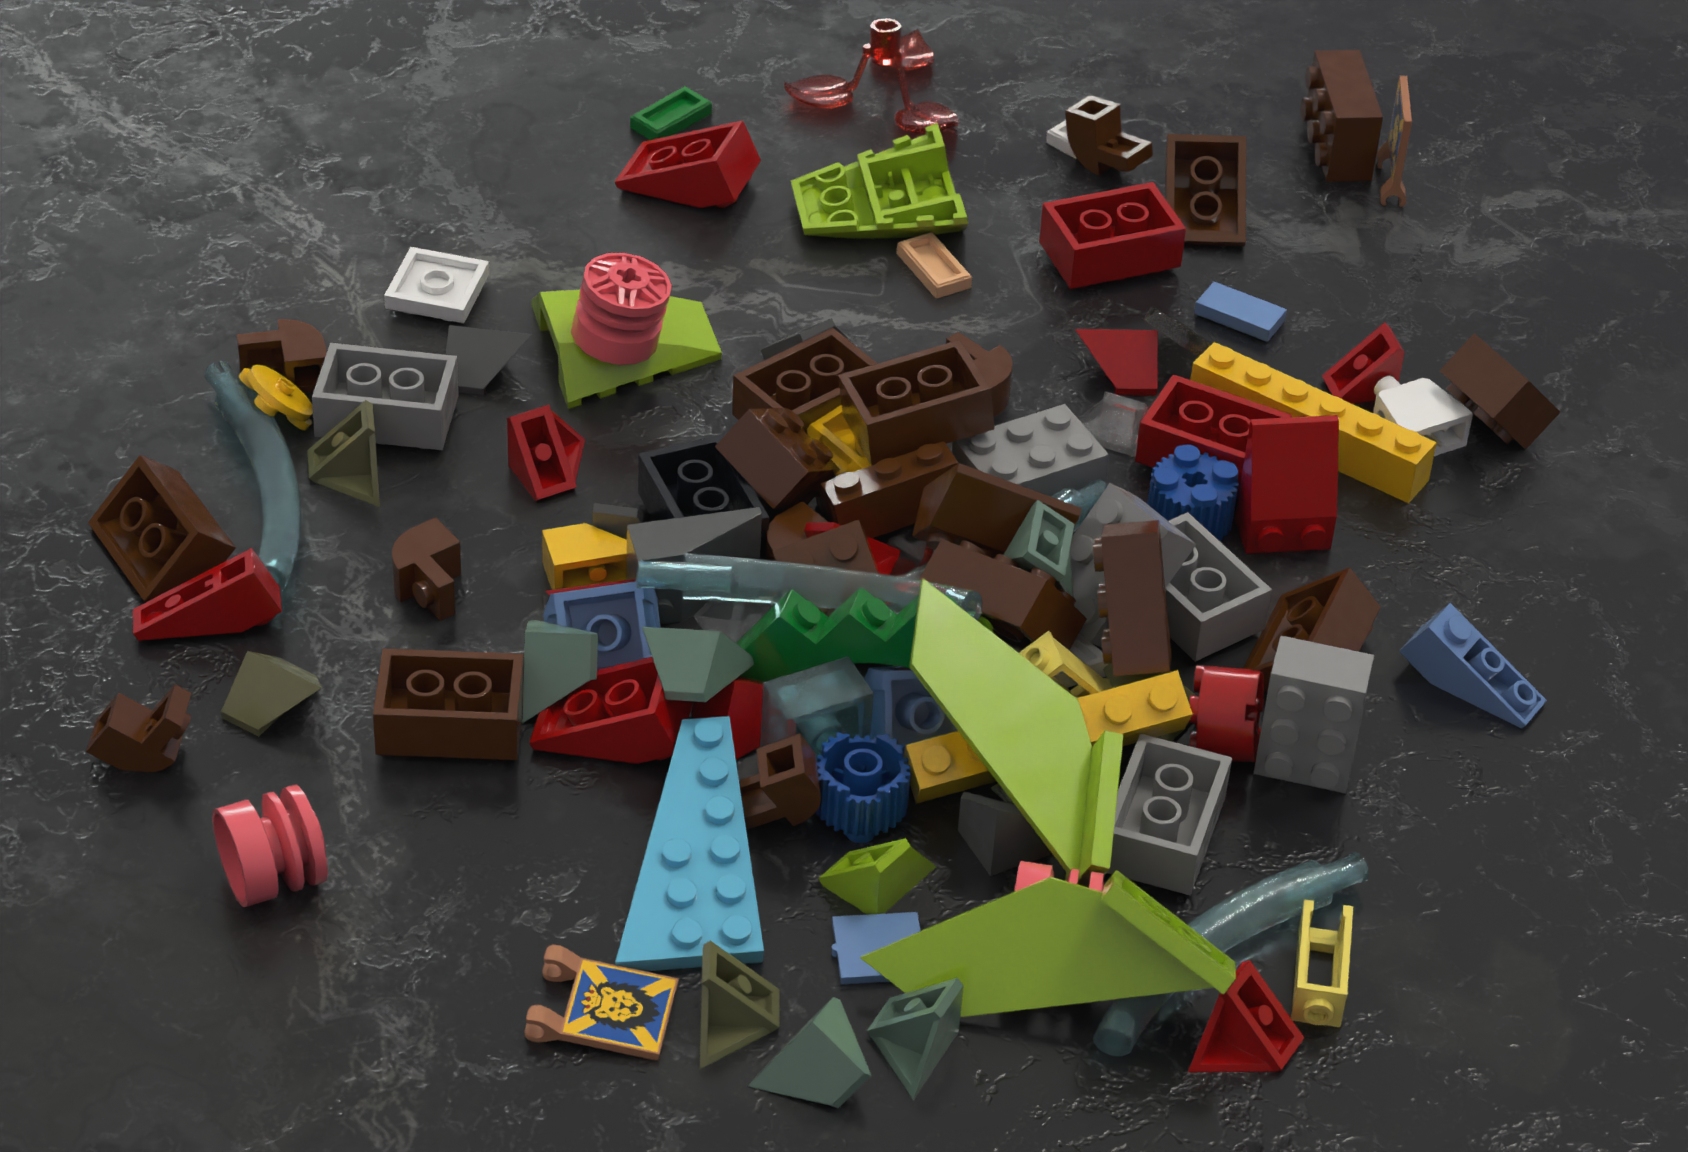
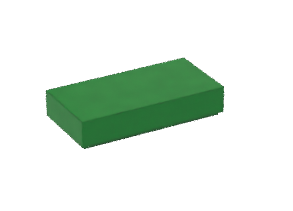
(671, 114)

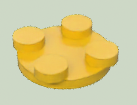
(278, 394)

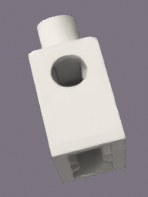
(1424, 409)

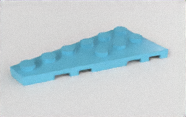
(696, 863)

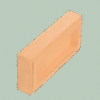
(934, 265)

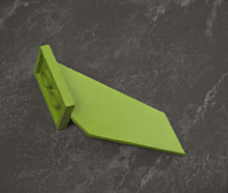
(1022, 731)
(1057, 949)

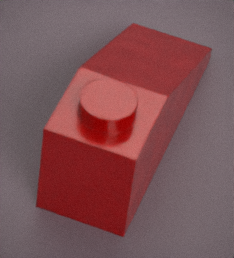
(215, 602)

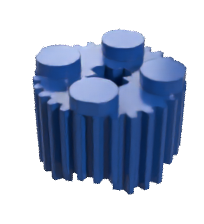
(1195, 486)
(862, 785)

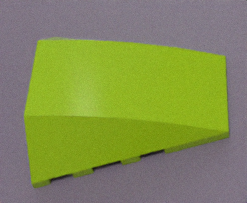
(883, 193)
(683, 344)

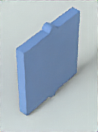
(865, 933)

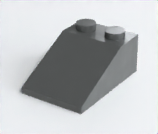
(714, 534)

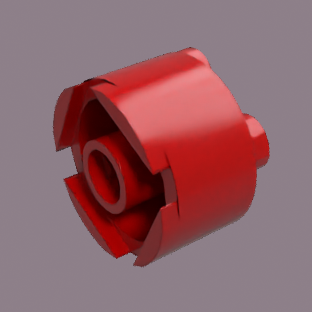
(1227, 711)

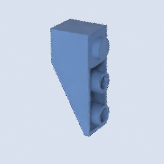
(1468, 666)

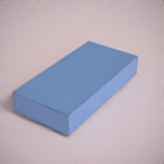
(1240, 311)

